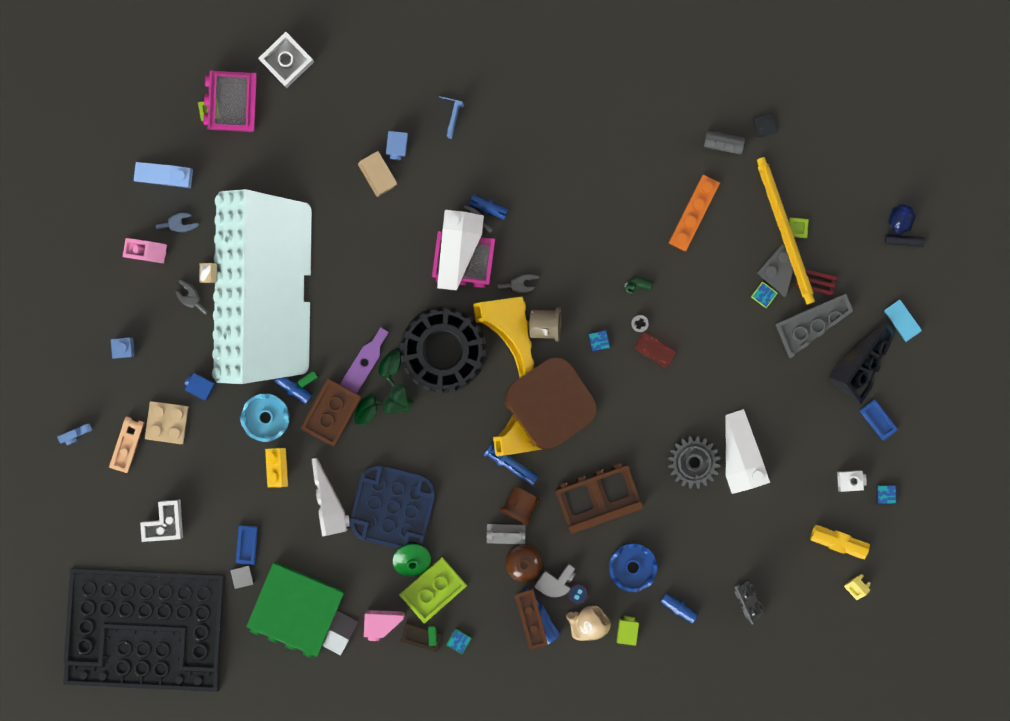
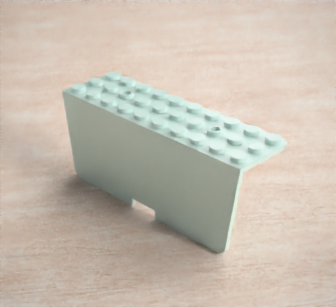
(260, 287)

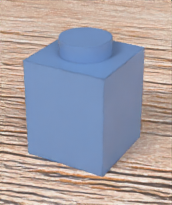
(396, 145)
(122, 348)

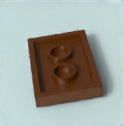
(331, 412)

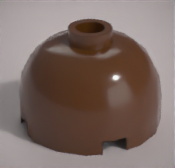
(523, 563)

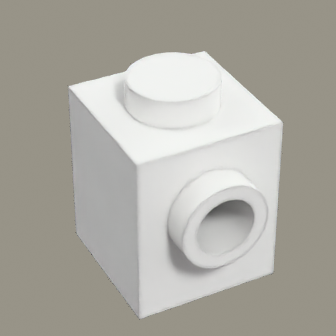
(851, 480)

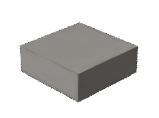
(242, 577)

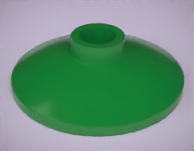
(411, 554)

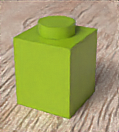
(627, 631)

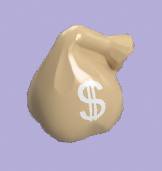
(589, 623)

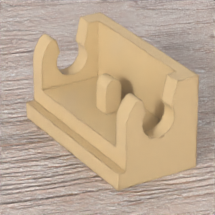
(377, 174)

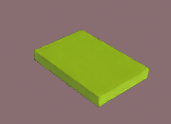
(433, 590)

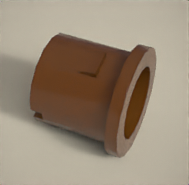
(520, 505)

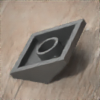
(339, 632)

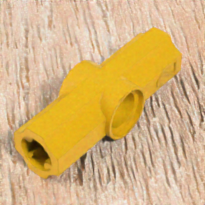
(840, 542)

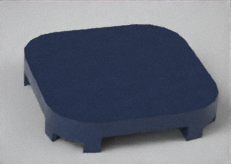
(392, 507)

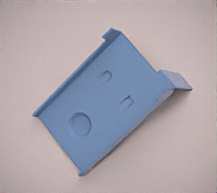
(457, 105)

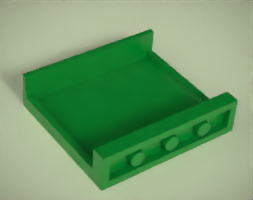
(295, 610)

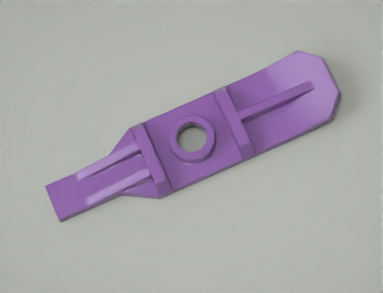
(358, 373)

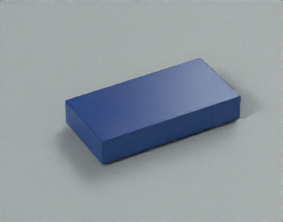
(878, 419)
(246, 544)

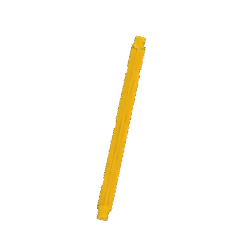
(785, 230)

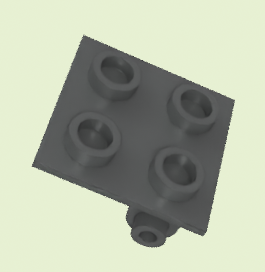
(752, 609)

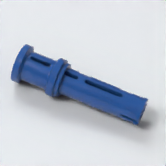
(511, 464)

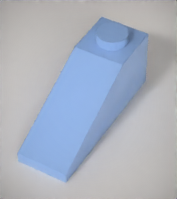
(163, 174)

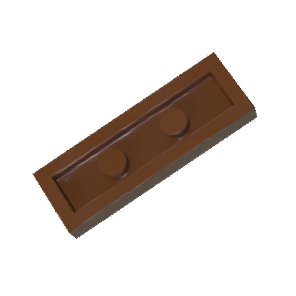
(531, 619)

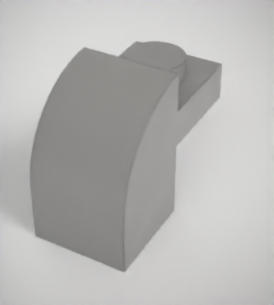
(555, 587)

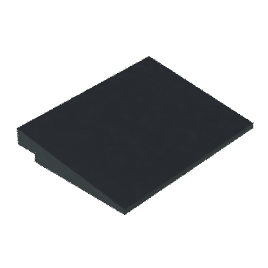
(143, 630)

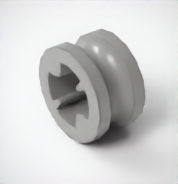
(637, 319)

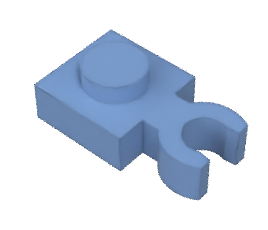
(70, 437)

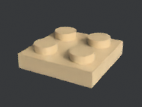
(166, 422)

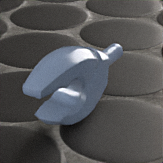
(175, 223)

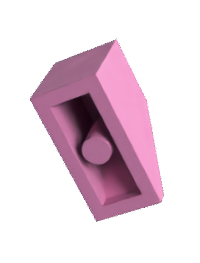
(144, 250)

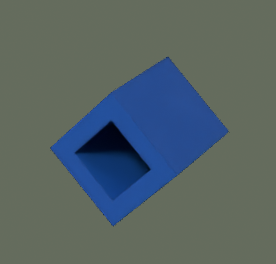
(199, 386)

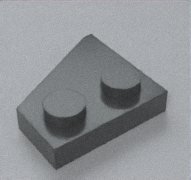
(778, 271)

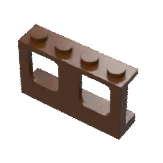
(602, 508)

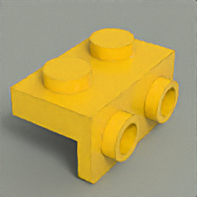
(276, 467)

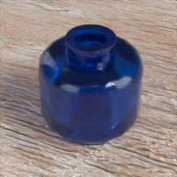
(902, 218)

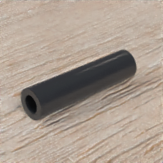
(904, 240)

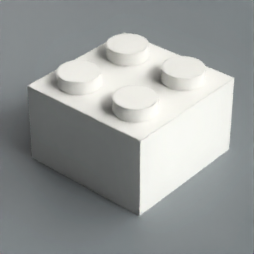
(286, 60)

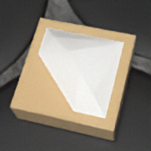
(208, 273)

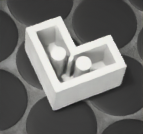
(169, 523)

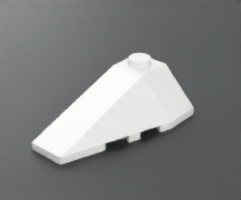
(458, 244)
(743, 460)
(331, 513)

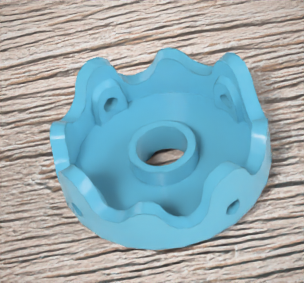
(251, 419)

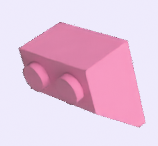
(380, 623)

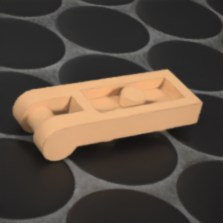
(126, 445)

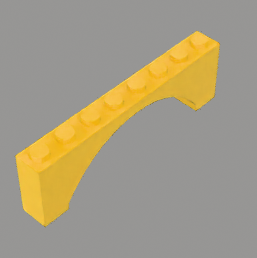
(509, 321)

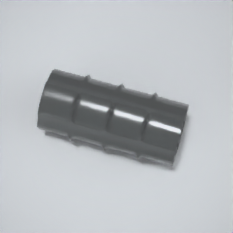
(724, 142)

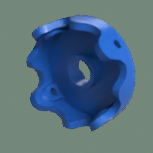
(646, 567)

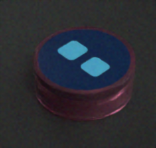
(578, 594)

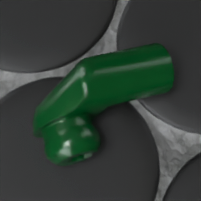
(636, 283)

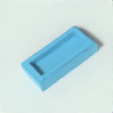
(902, 320)

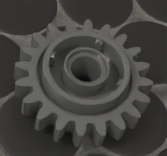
(706, 462)

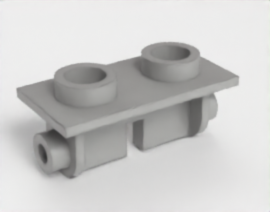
(505, 534)

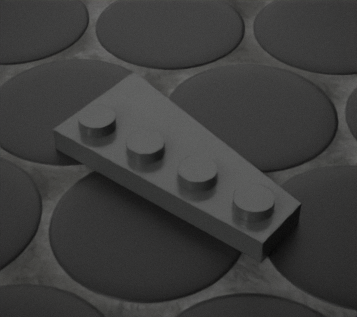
(811, 323)

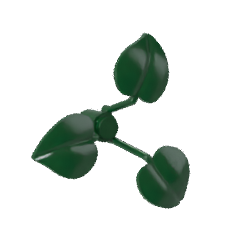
(397, 399)

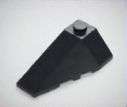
(857, 368)

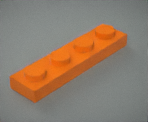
(694, 213)

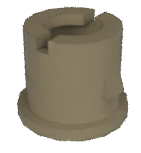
(546, 324)

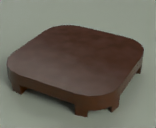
(551, 403)

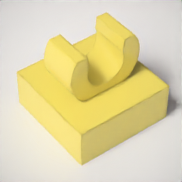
(857, 587)

